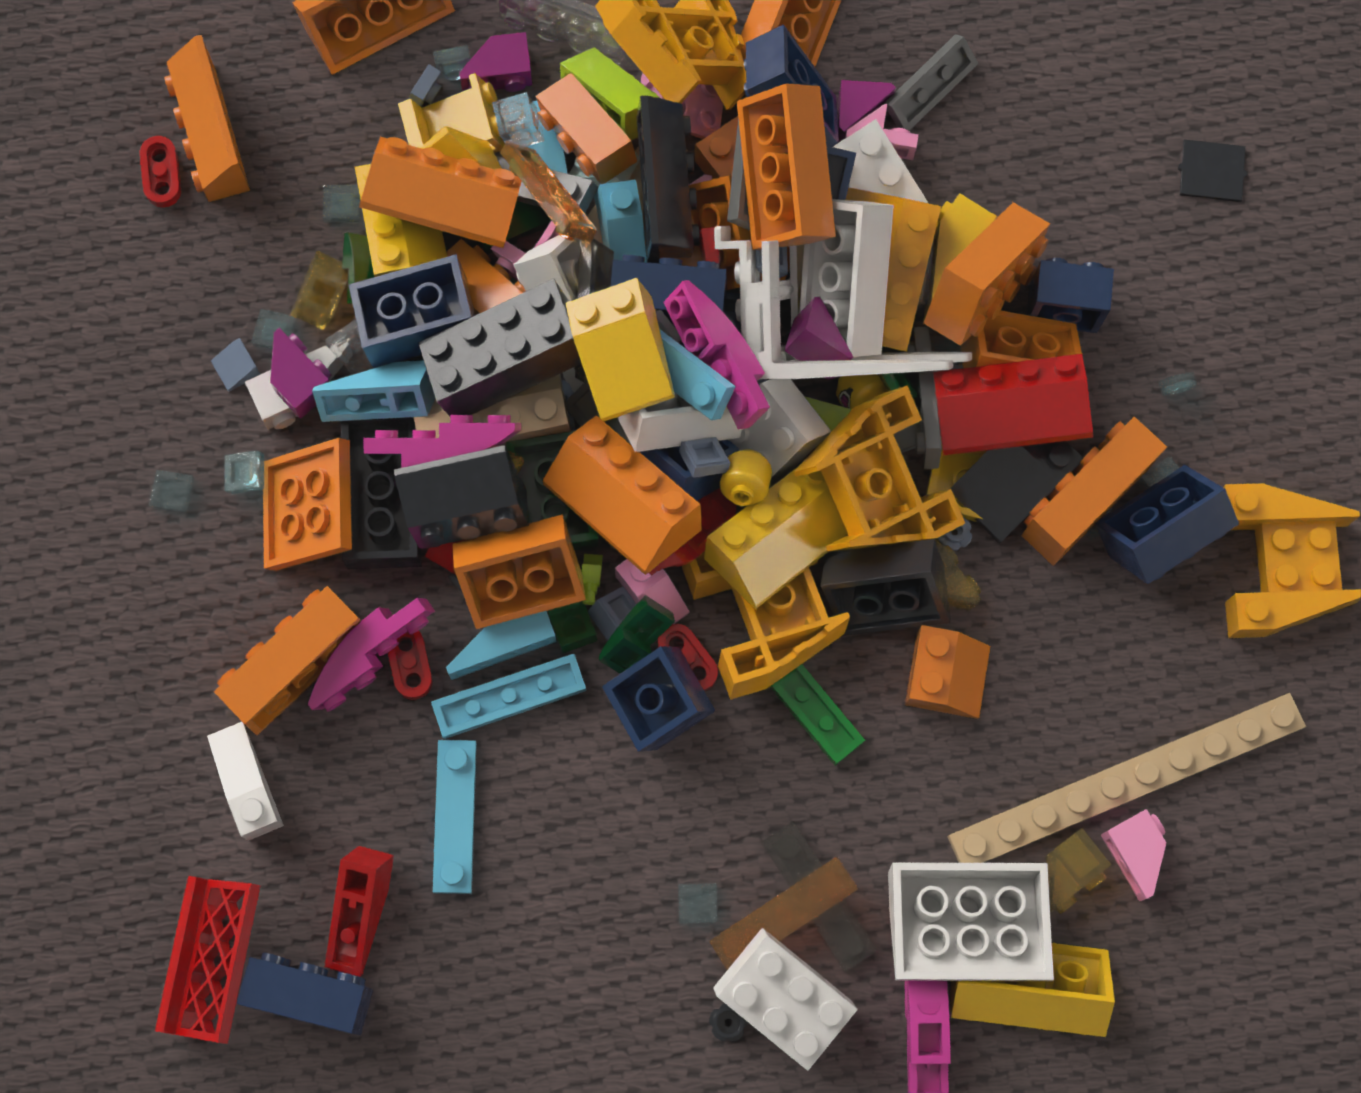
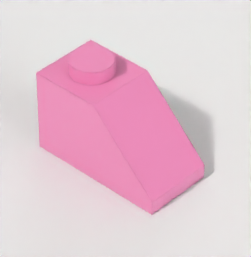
(656, 587)
(1138, 851)

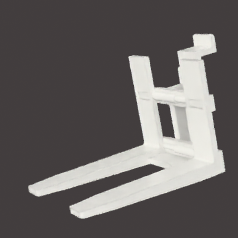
(760, 320)

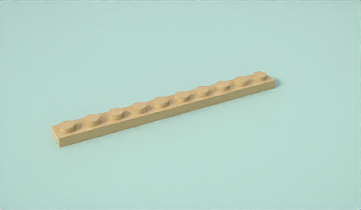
(1127, 781)

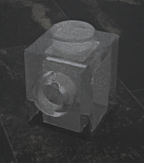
(518, 120)

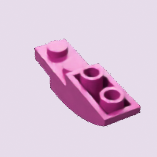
(721, 346)
(454, 439)
(355, 658)
(927, 1036)

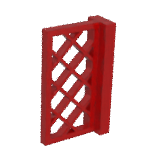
(192, 966)

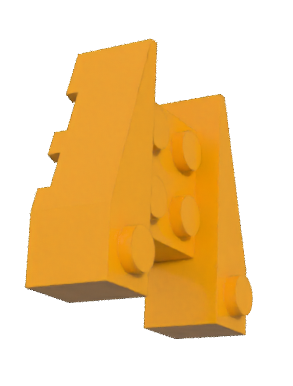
(680, 45)
(873, 480)
(1294, 559)
(781, 630)

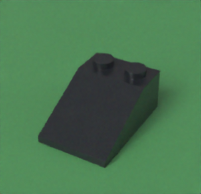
(1012, 482)

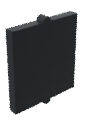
(1212, 170)

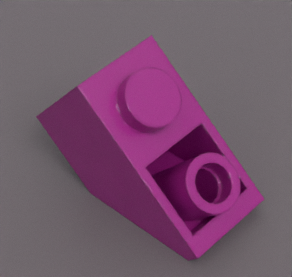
(502, 62)
(295, 374)

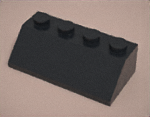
(665, 179)

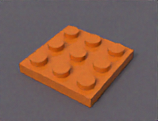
(307, 504)

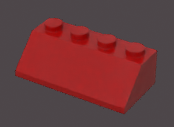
(1013, 404)

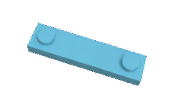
(696, 380)
(508, 696)
(454, 817)

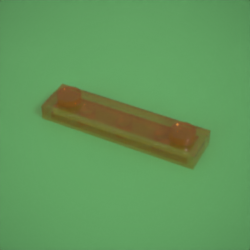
(549, 192)
(788, 910)

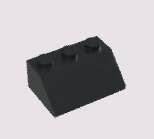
(462, 497)
(887, 586)

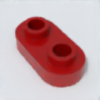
(160, 173)
(693, 651)
(410, 663)

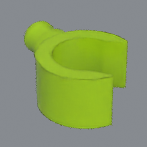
(591, 576)

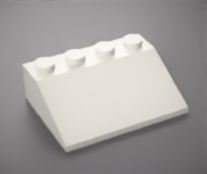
(970, 921)

